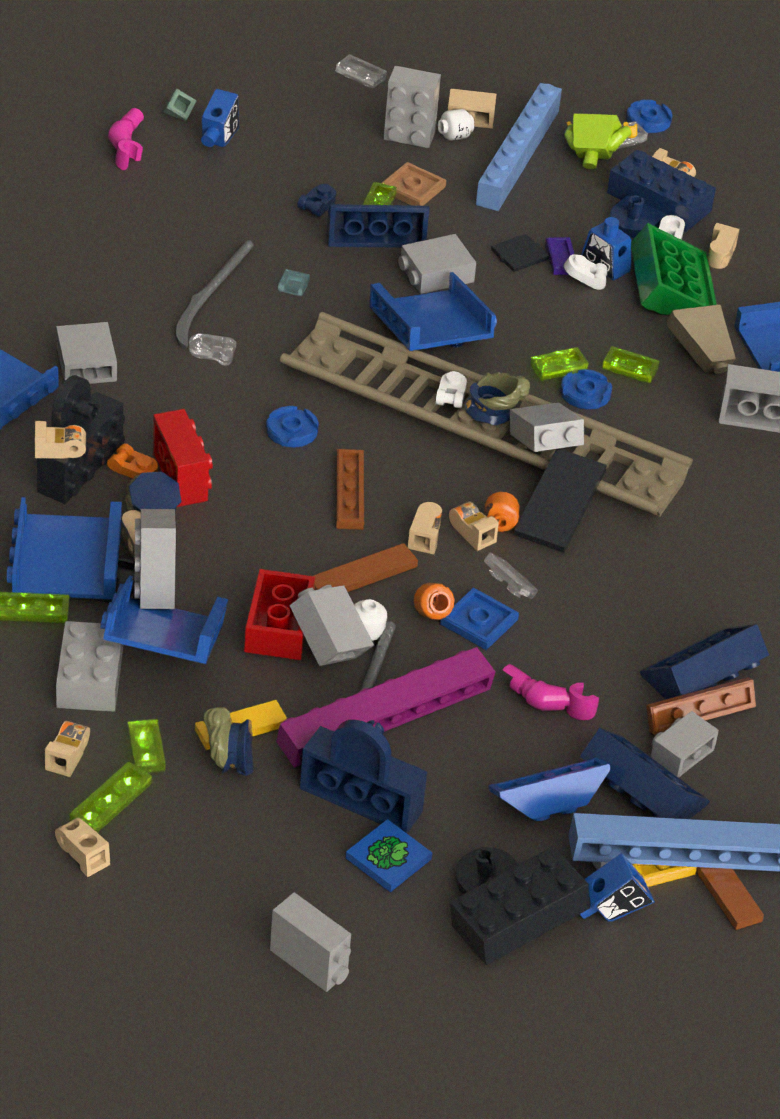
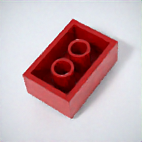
(182, 455)
(271, 623)

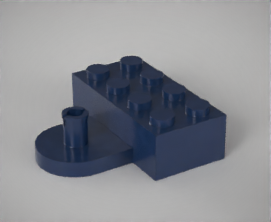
(656, 190)
(359, 774)

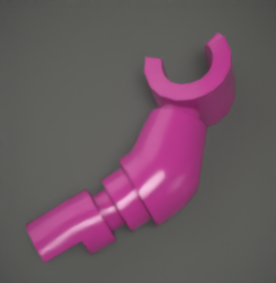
(120, 137)
(551, 697)

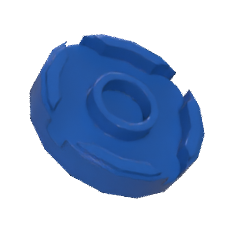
(650, 115)
(586, 389)
(292, 426)

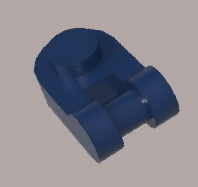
(318, 199)

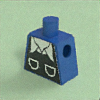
(220, 119)
(610, 247)
(617, 890)

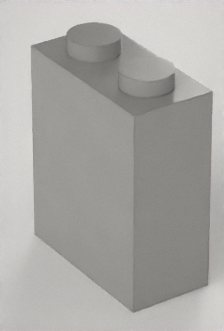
(432, 260)
(87, 352)
(546, 427)
(331, 624)
(310, 942)

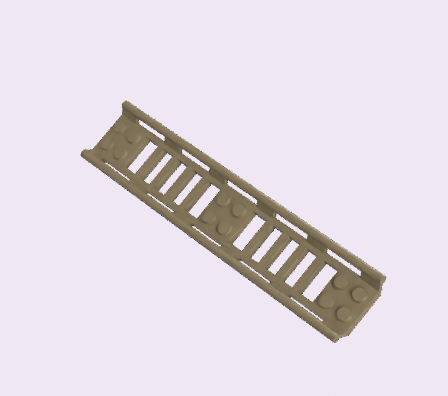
(328, 355)

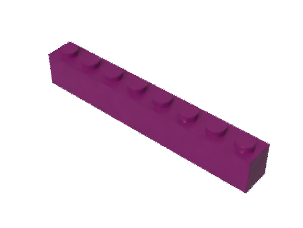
(394, 700)

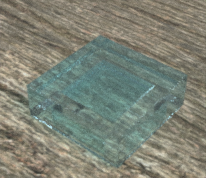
(293, 282)

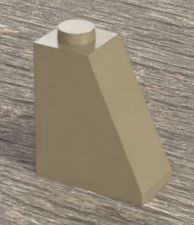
(704, 336)

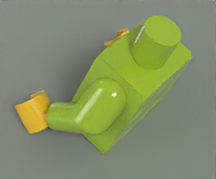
(597, 136)

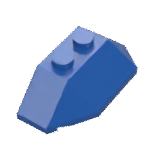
(553, 790)

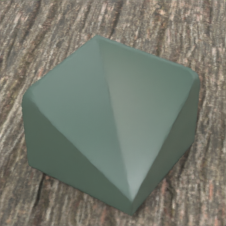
(179, 105)

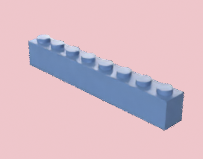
(518, 147)
(675, 842)

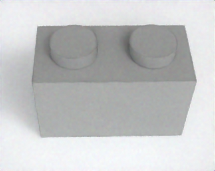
(684, 743)

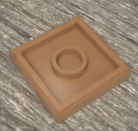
(415, 184)

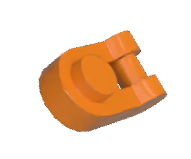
(135, 462)

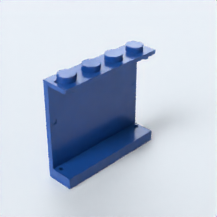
(434, 317)
(760, 333)
(22, 386)
(65, 554)
(162, 630)

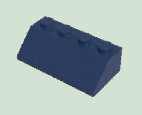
(376, 225)
(707, 661)
(644, 778)

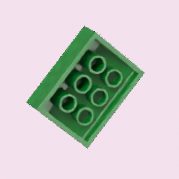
(670, 272)

